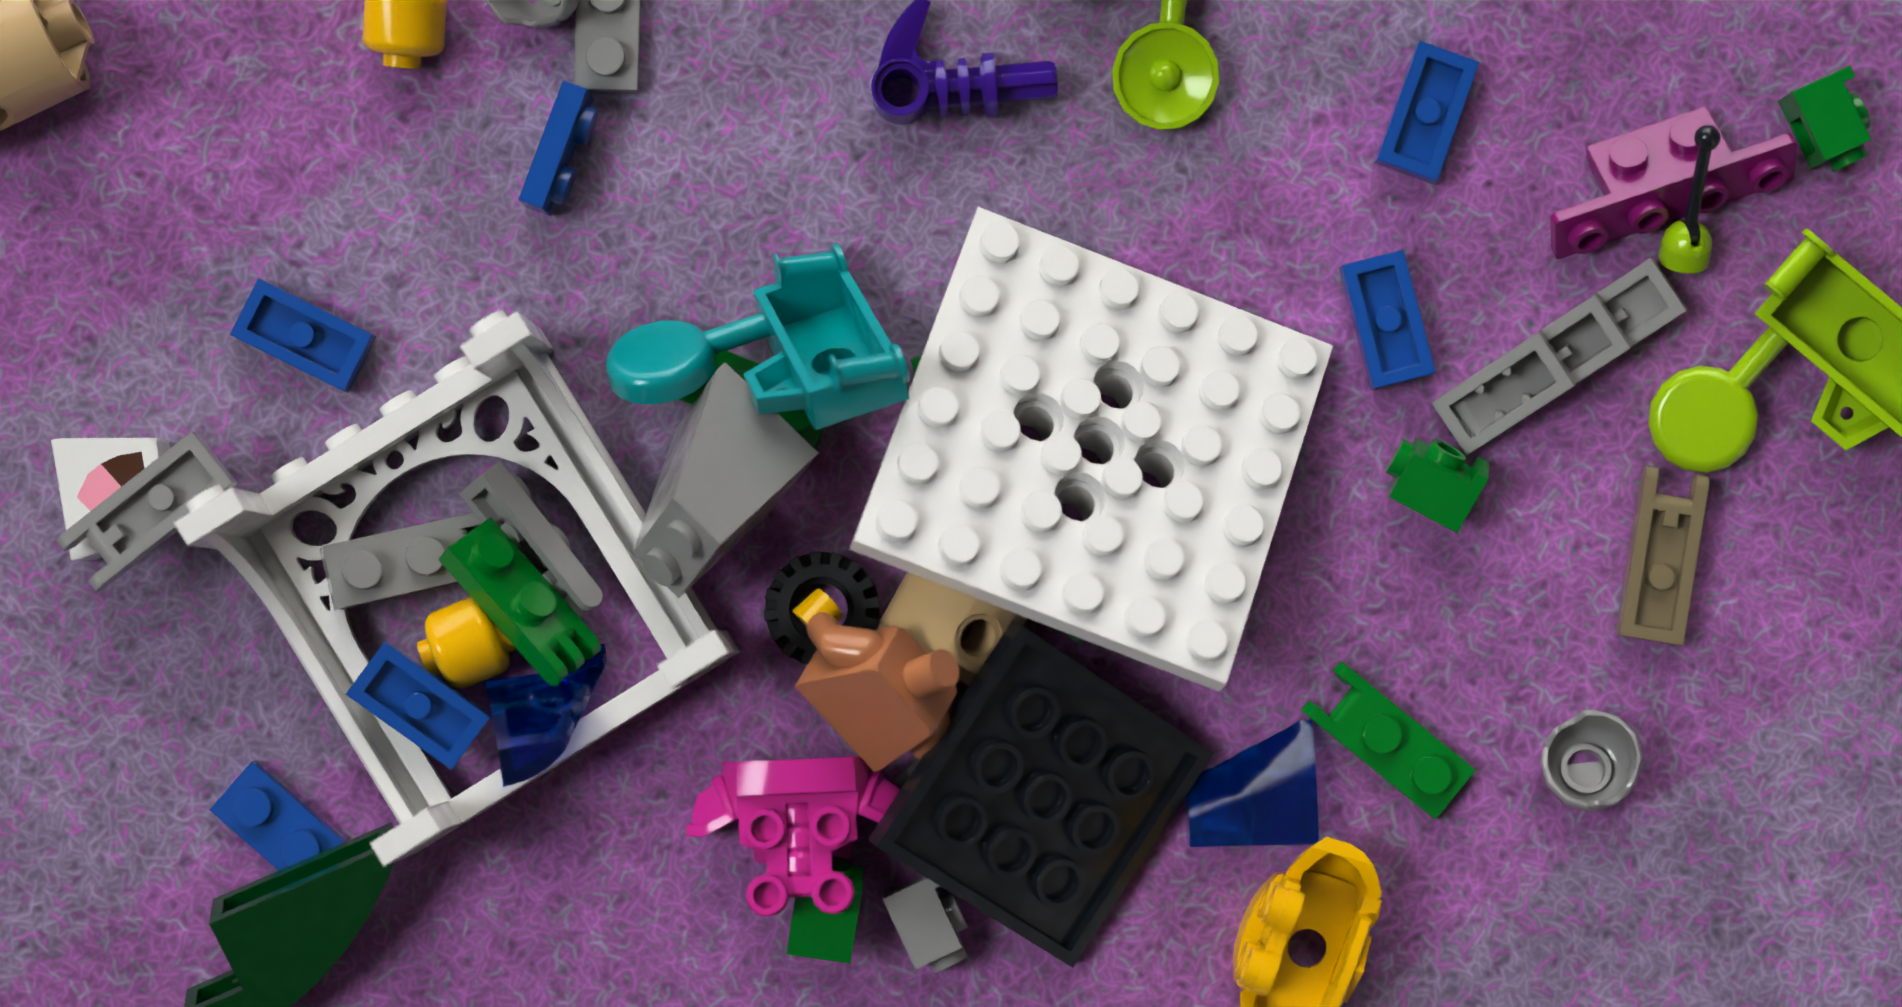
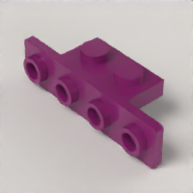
(1650, 179)

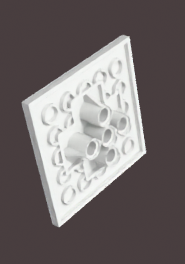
(1205, 407)

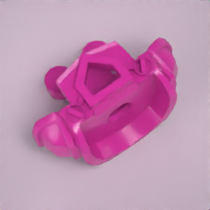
(794, 822)

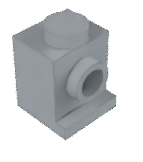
(927, 924)

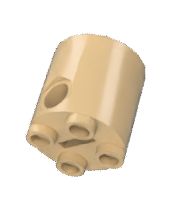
(41, 56)
(948, 621)

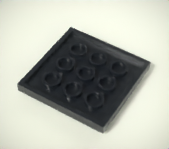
(1041, 795)

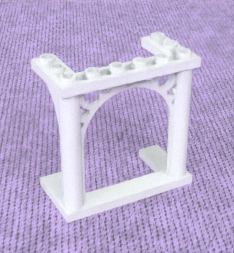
(258, 538)

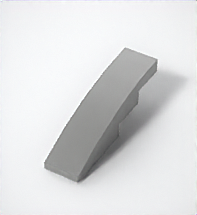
(1559, 356)

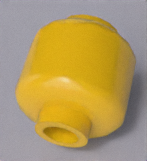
(404, 30)
(464, 645)

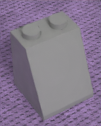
(717, 482)

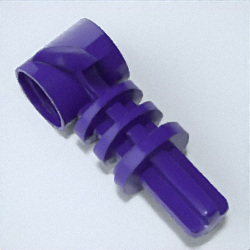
(952, 87)

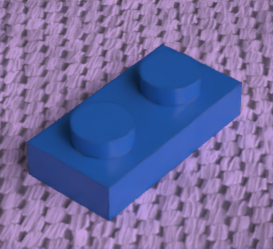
(1426, 112)
(568, 124)
(1387, 319)
(303, 335)
(418, 705)
(273, 819)

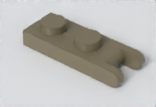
(1661, 561)

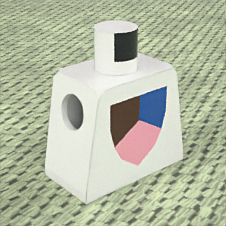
(93, 471)

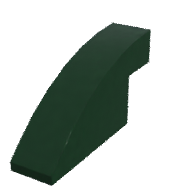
(292, 925)

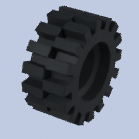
(808, 571)

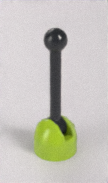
(1689, 241)

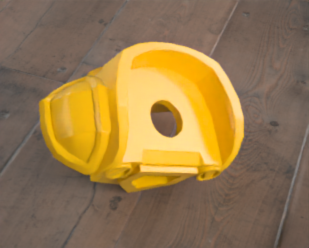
(1323, 890)

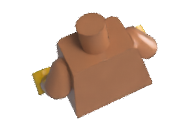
(875, 684)

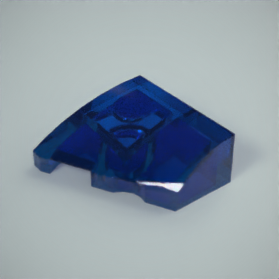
(537, 719)
(1258, 795)

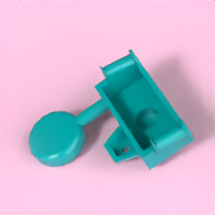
(823, 340)

